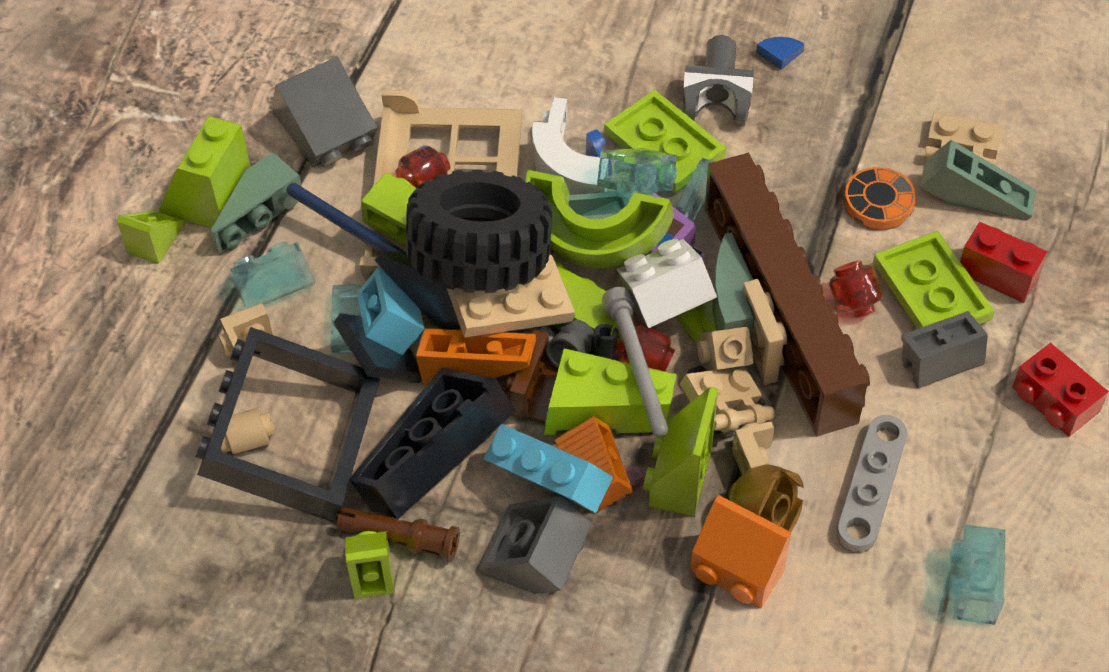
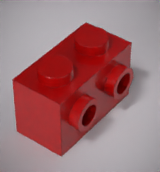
(1002, 261)
(1059, 389)

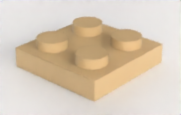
(767, 334)

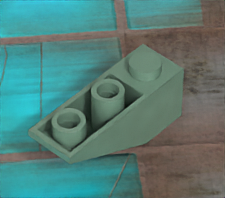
(254, 201)

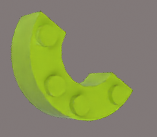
(604, 241)

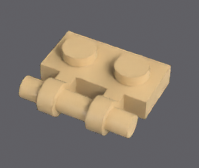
(975, 135)
(735, 391)

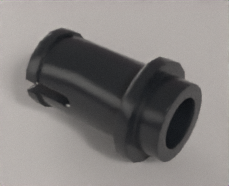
(604, 342)

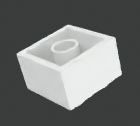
(666, 281)

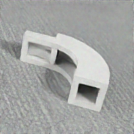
(556, 158)

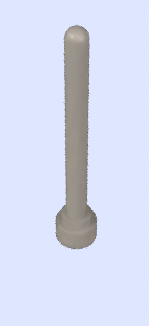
(620, 306)

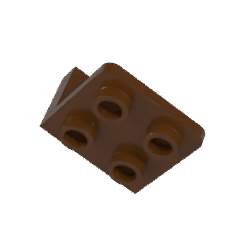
(533, 386)

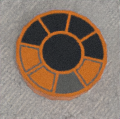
(879, 197)

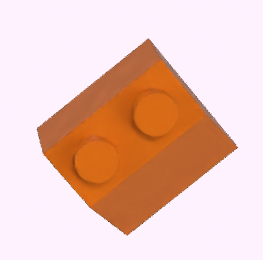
(740, 552)

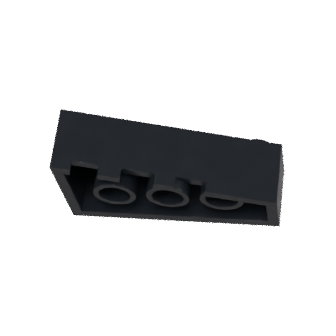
(431, 439)

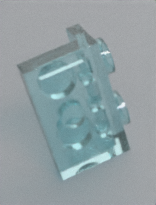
(271, 275)

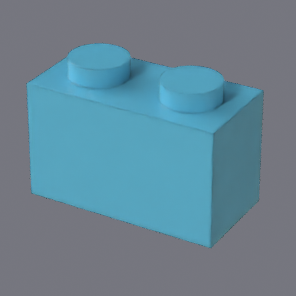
(389, 313)

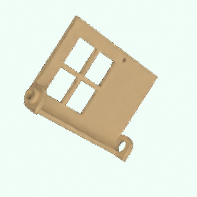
(402, 112)

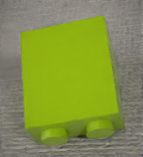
(207, 173)

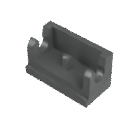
(944, 348)

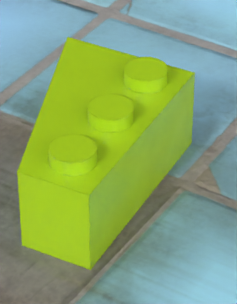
(602, 389)

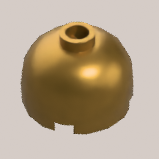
(770, 494)

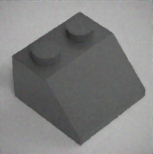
(536, 545)

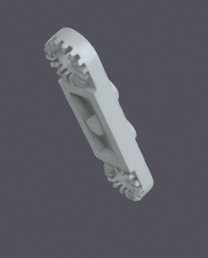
(872, 483)

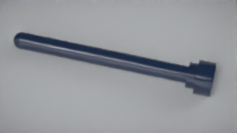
(341, 219)

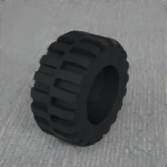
(478, 231)

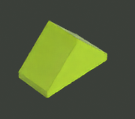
(149, 233)

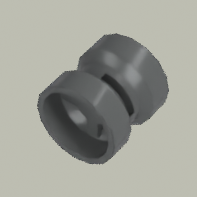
(572, 336)

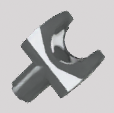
(718, 82)

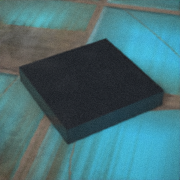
(373, 357)

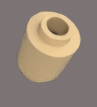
(248, 431)

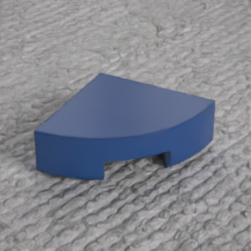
(780, 50)
(594, 143)

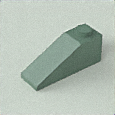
(975, 183)

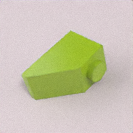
(369, 564)

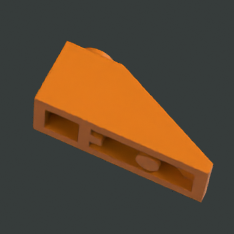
(480, 355)

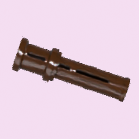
(416, 535)

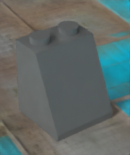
(323, 113)

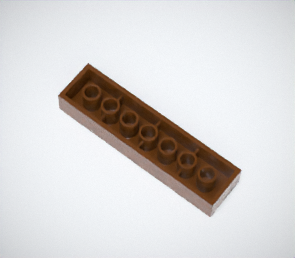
(817, 353)

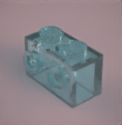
(636, 171)
(978, 574)

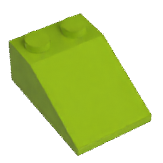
(683, 457)

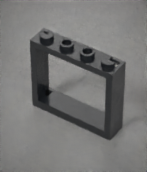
(269, 483)

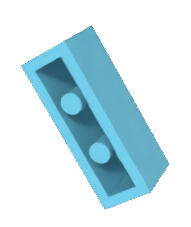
(548, 468)

